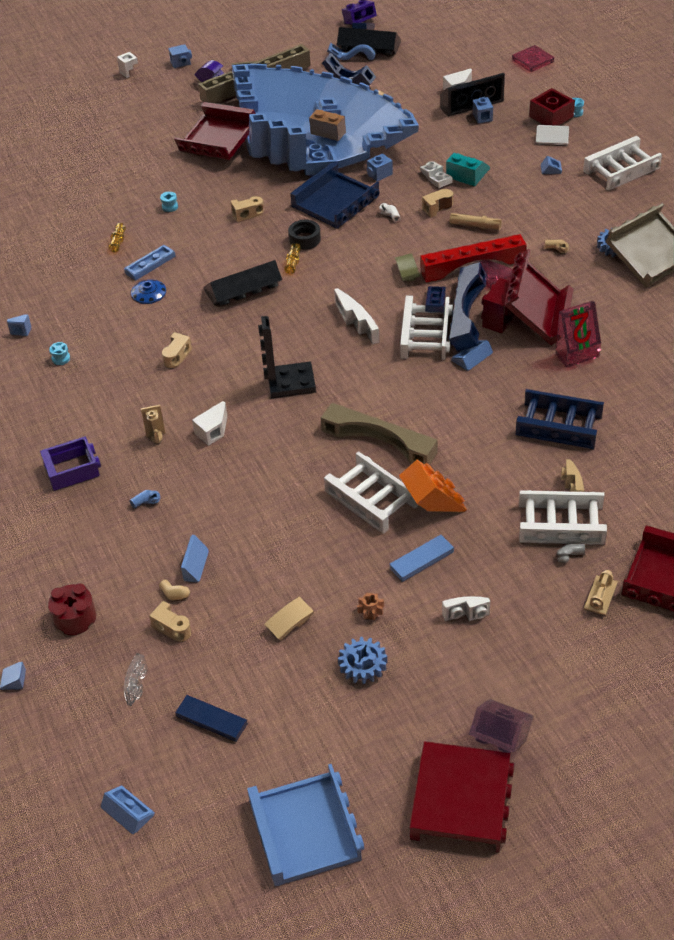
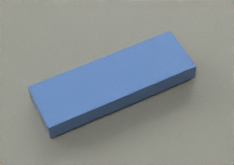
(149, 262)
(421, 558)

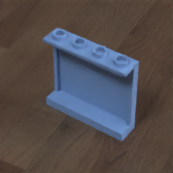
(306, 827)

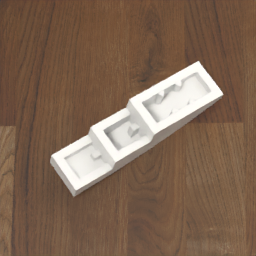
(354, 313)

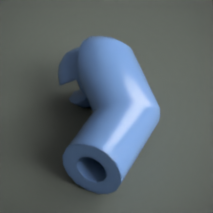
(147, 497)

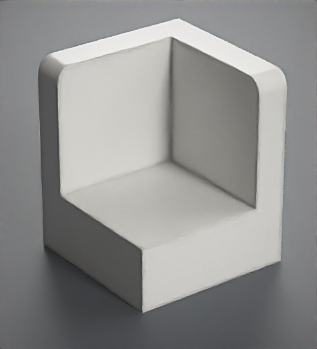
(126, 63)

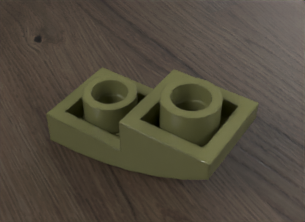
(407, 267)

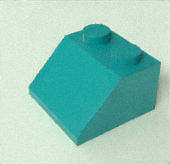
(466, 169)

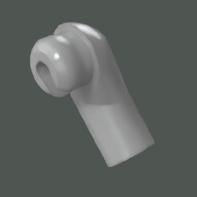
(570, 549)

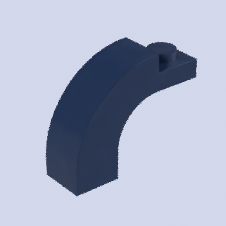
(333, 66)

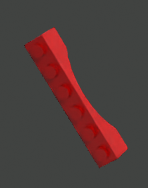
(439, 264)

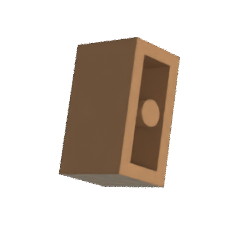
(327, 125)

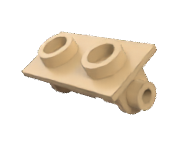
(153, 423)
(601, 593)

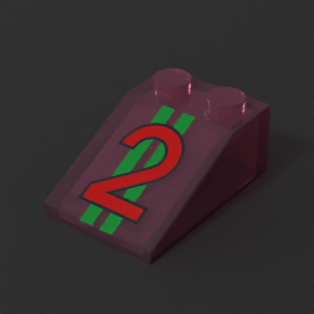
(578, 334)

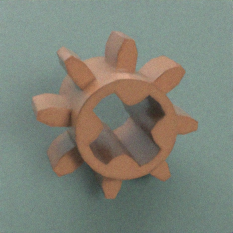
(370, 606)

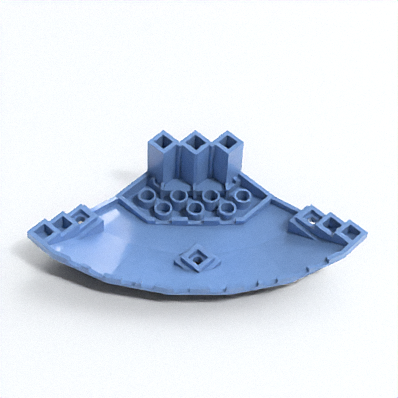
(290, 96)

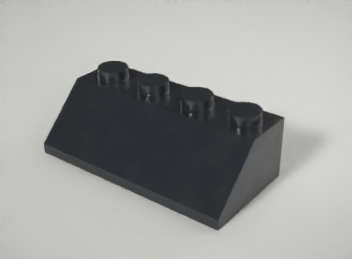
(379, 41)
(460, 97)
(243, 282)

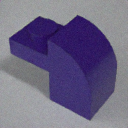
(209, 70)

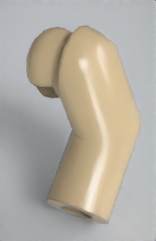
(559, 245)
(174, 592)

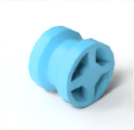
(578, 110)
(169, 201)
(59, 353)

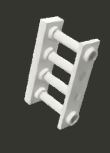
(618, 152)
(409, 333)
(365, 507)
(562, 532)

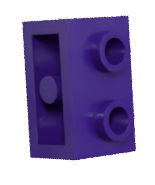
(359, 12)

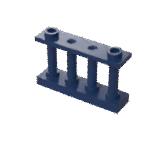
(558, 432)

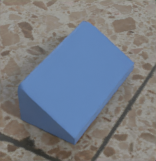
(472, 356)
(194, 560)
(126, 809)

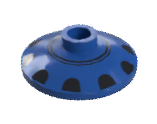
(148, 291)

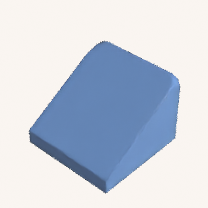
(551, 166)
(19, 325)
(13, 677)

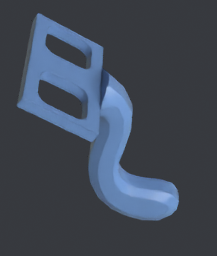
(367, 50)

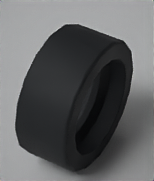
(304, 226)

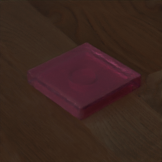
(533, 58)

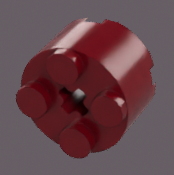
(72, 609)

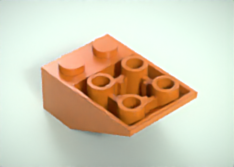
(431, 489)

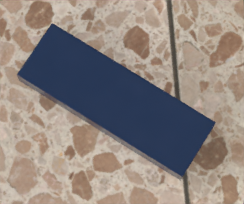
(368, 26)
(435, 299)
(211, 718)

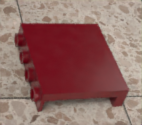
(217, 132)
(536, 298)
(652, 570)
(462, 794)

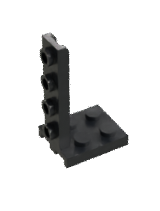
(284, 379)

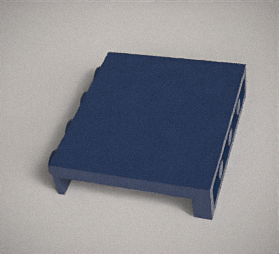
(333, 196)

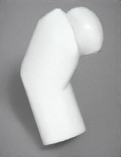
(390, 210)

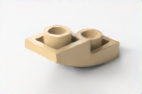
(572, 477)
(289, 617)

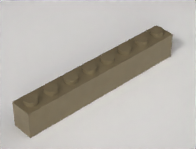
(223, 86)

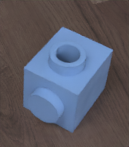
(180, 56)
(482, 110)
(379, 167)

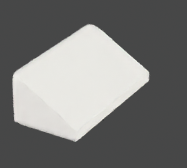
(552, 135)

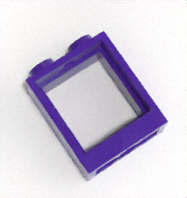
(66, 452)

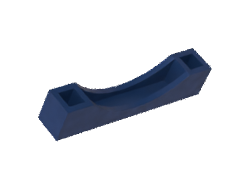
(470, 283)

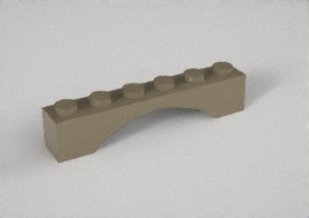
(347, 422)

